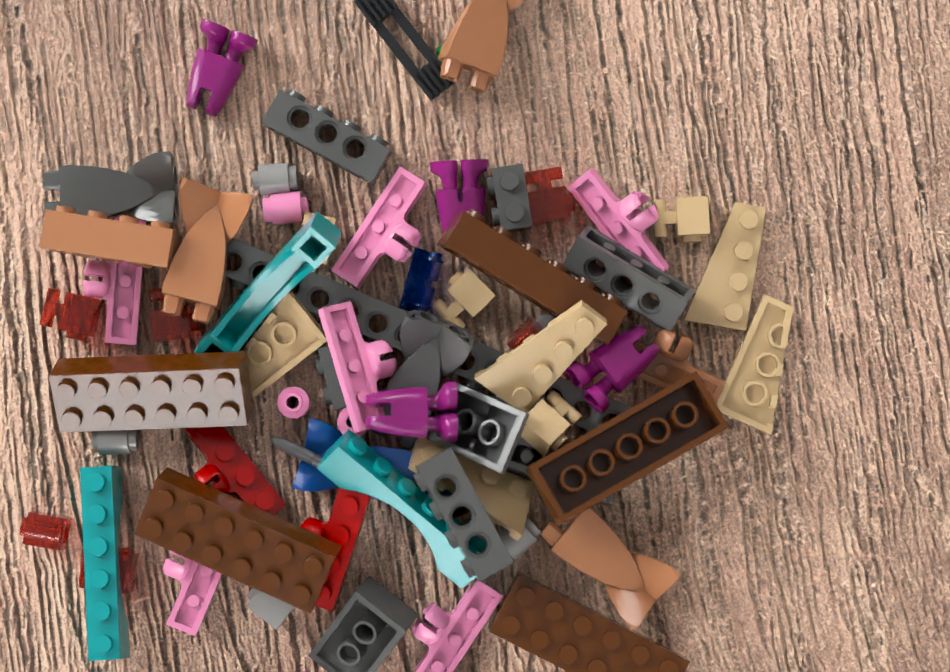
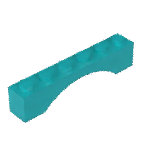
(293, 263)
(359, 468)
(104, 600)

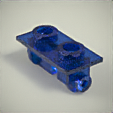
(423, 270)

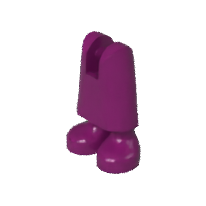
(215, 71)
(454, 200)
(620, 363)
(410, 412)

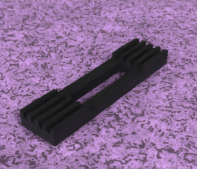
(429, 75)

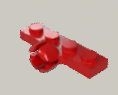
(232, 469)
(343, 529)

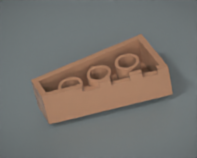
(108, 238)

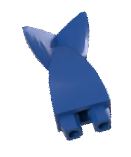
(320, 438)

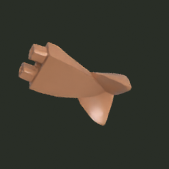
(477, 43)
(200, 262)
(596, 550)

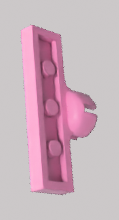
(618, 218)
(383, 230)
(122, 293)
(355, 361)
(196, 593)
(454, 630)

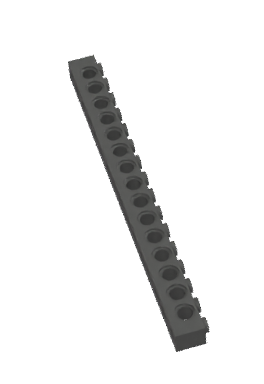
(370, 307)

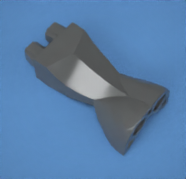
(144, 191)
(431, 351)

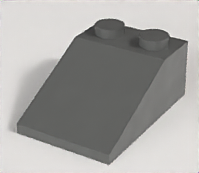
(485, 429)
(364, 630)

